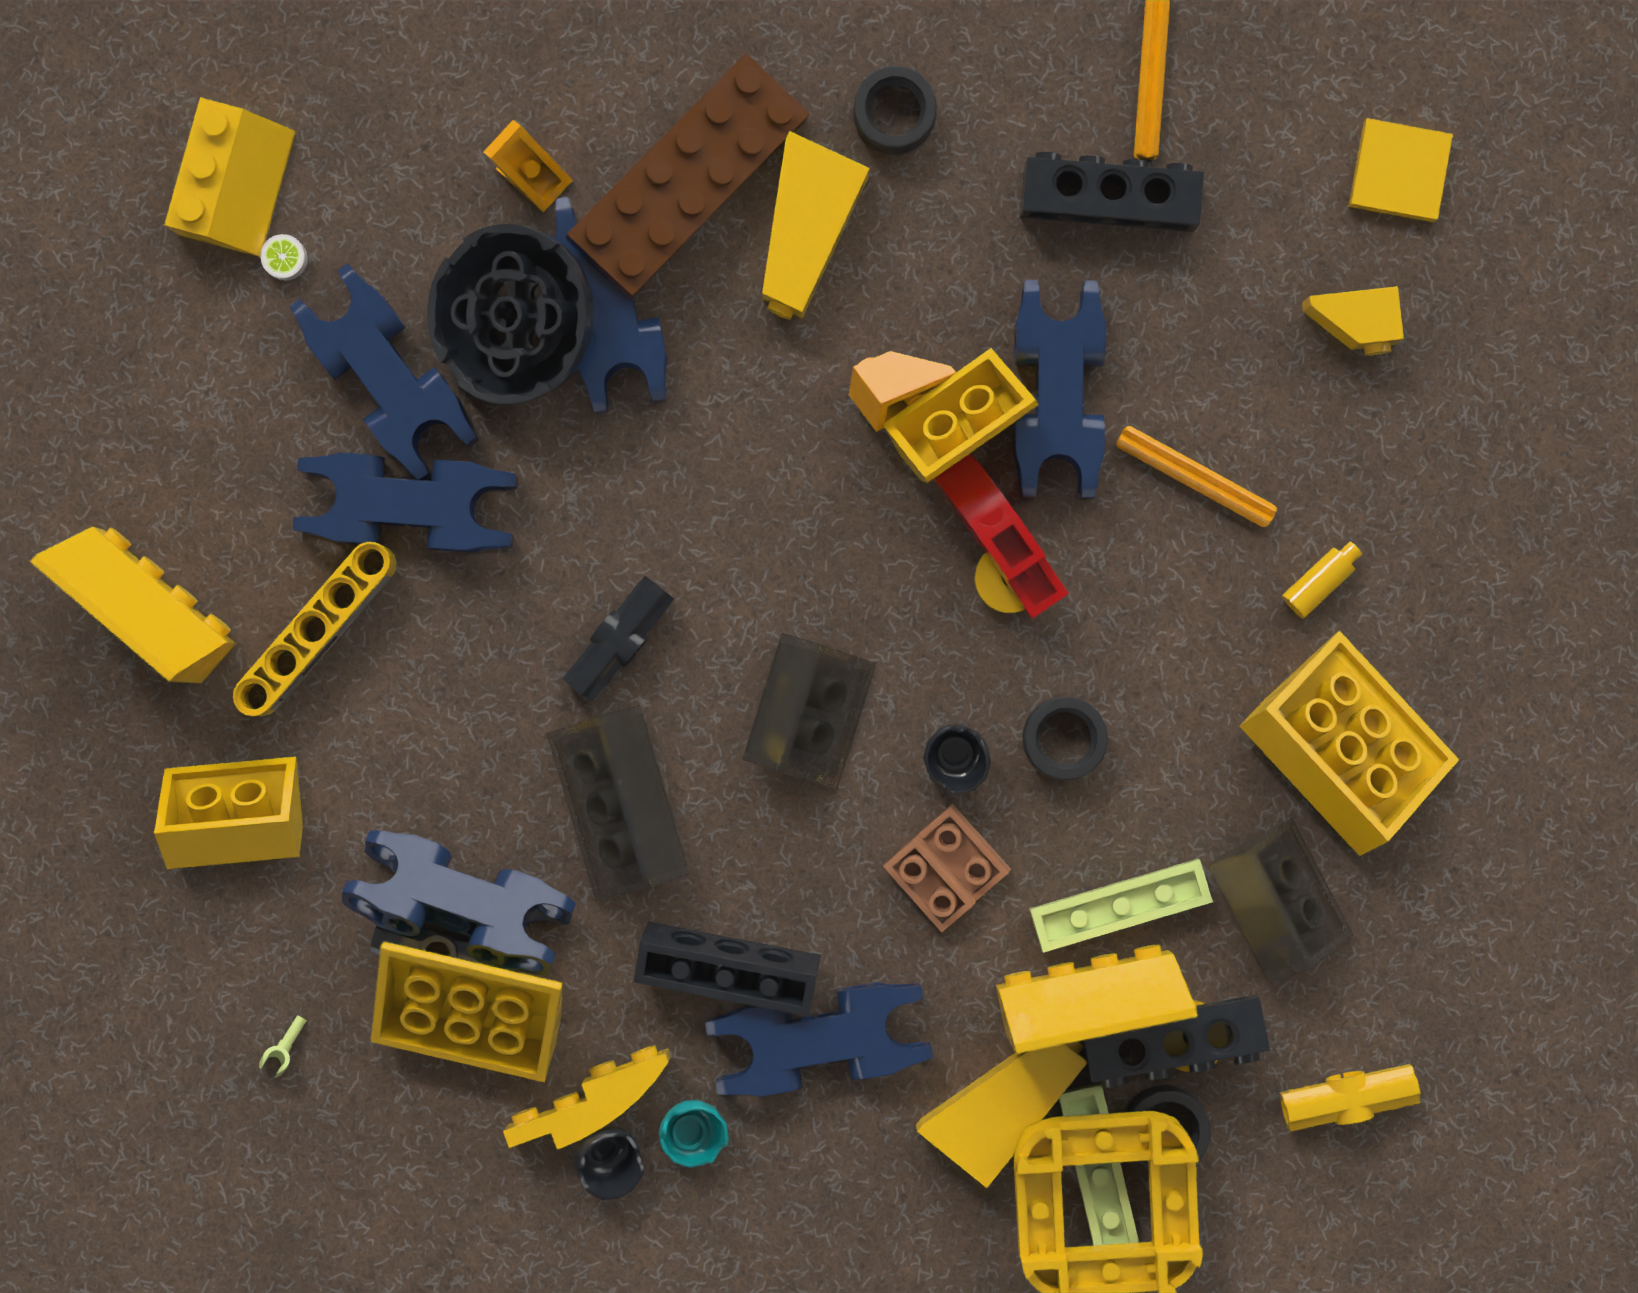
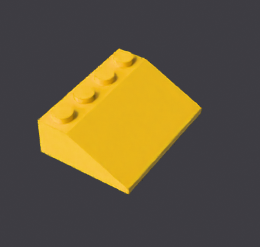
(137, 604)
(1350, 744)
(1093, 999)
(466, 1012)

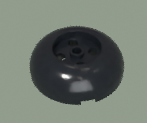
(467, 312)

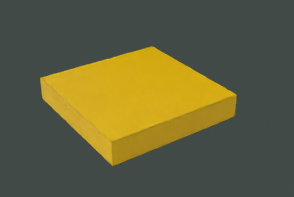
(1400, 170)

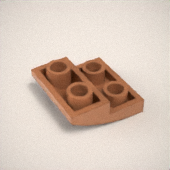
(947, 867)

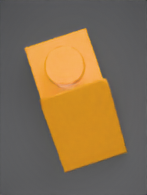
(527, 166)

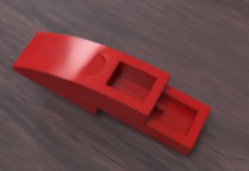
(1001, 535)

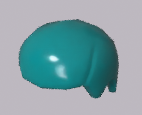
(681, 1133)

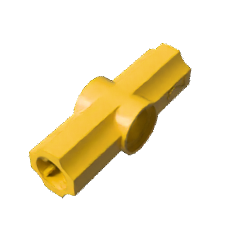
(1350, 1098)

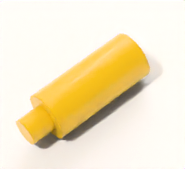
(1321, 579)

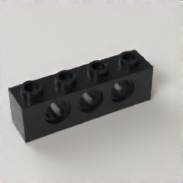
(1045, 202)
(727, 968)
(1246, 1041)

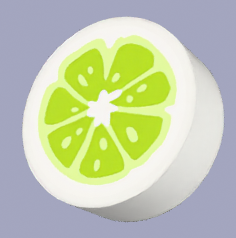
(284, 257)

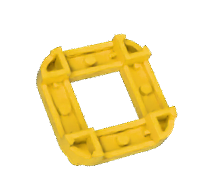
(1111, 1267)

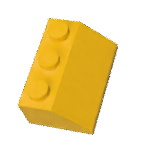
(229, 177)
(958, 416)
(229, 813)

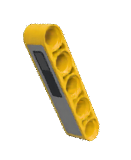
(295, 638)

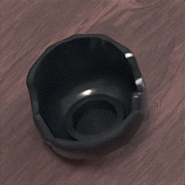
(957, 758)
(609, 1163)

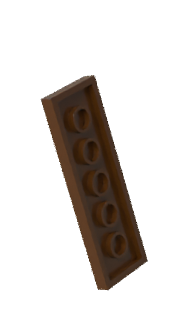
(687, 176)

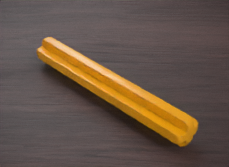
(1151, 79)
(1196, 476)

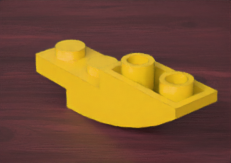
(607, 1093)

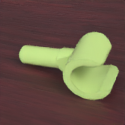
(284, 1046)

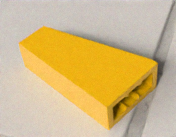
(810, 215)
(987, 1117)

